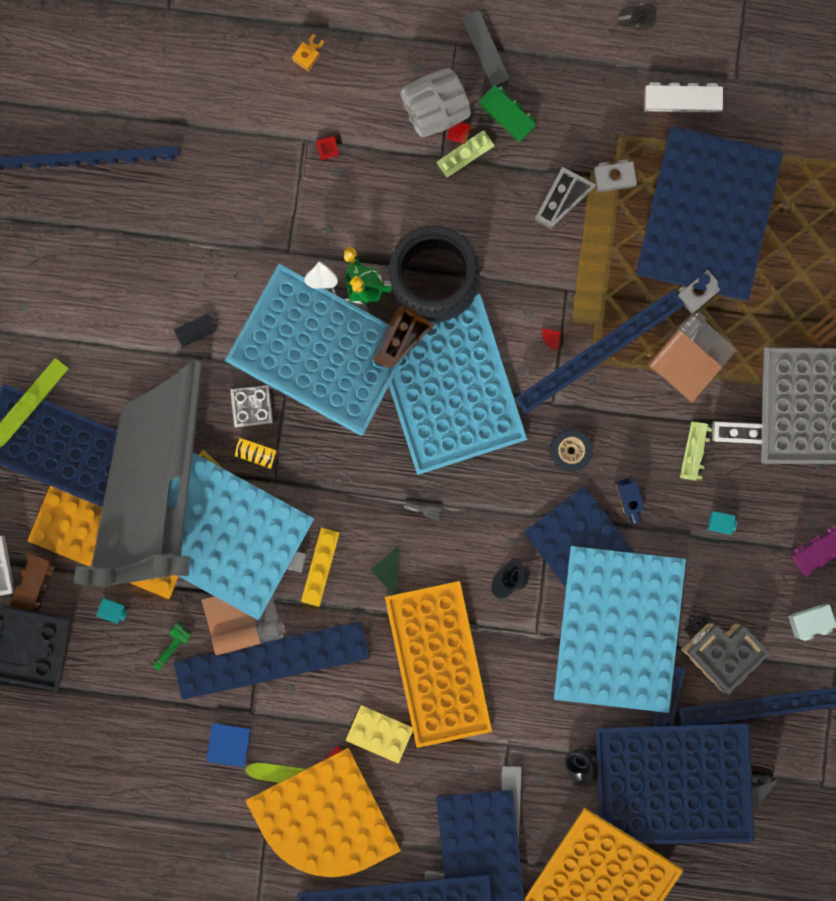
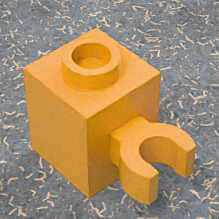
(306, 54)

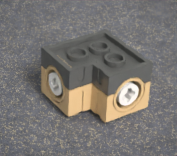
(725, 656)

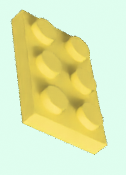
(379, 734)

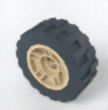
(574, 461)

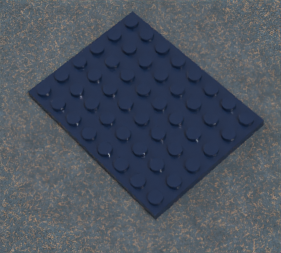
(709, 212)
(677, 783)

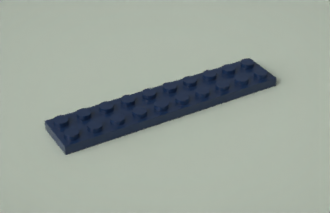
(272, 660)
(447, 889)

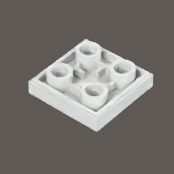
(251, 406)

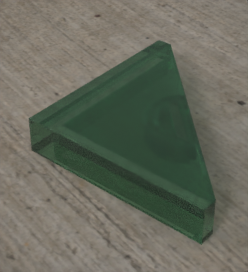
(387, 570)

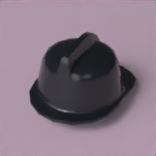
(510, 578)

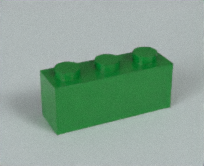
(507, 113)

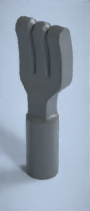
(429, 511)

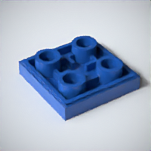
(228, 745)

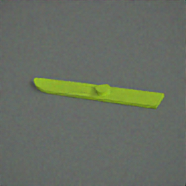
(31, 400)
(271, 772)

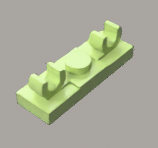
(465, 154)
(694, 451)

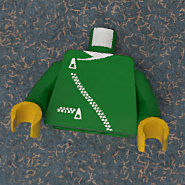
(361, 281)

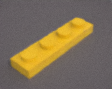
(320, 567)

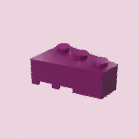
(816, 553)

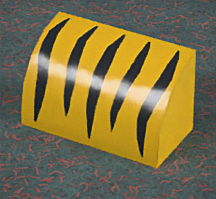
(255, 453)

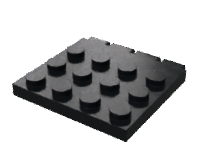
(32, 647)

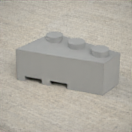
(563, 197)

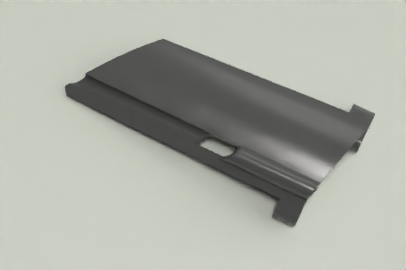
(152, 446)

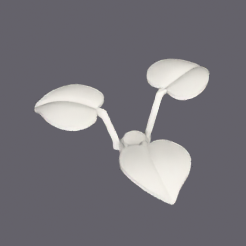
(324, 278)

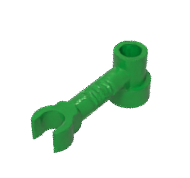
(179, 635)

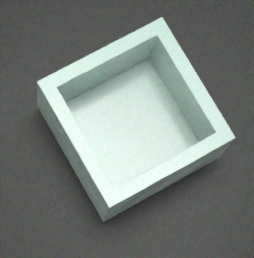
(812, 621)

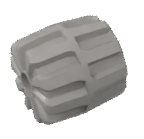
(435, 102)

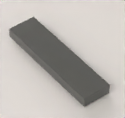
(485, 49)

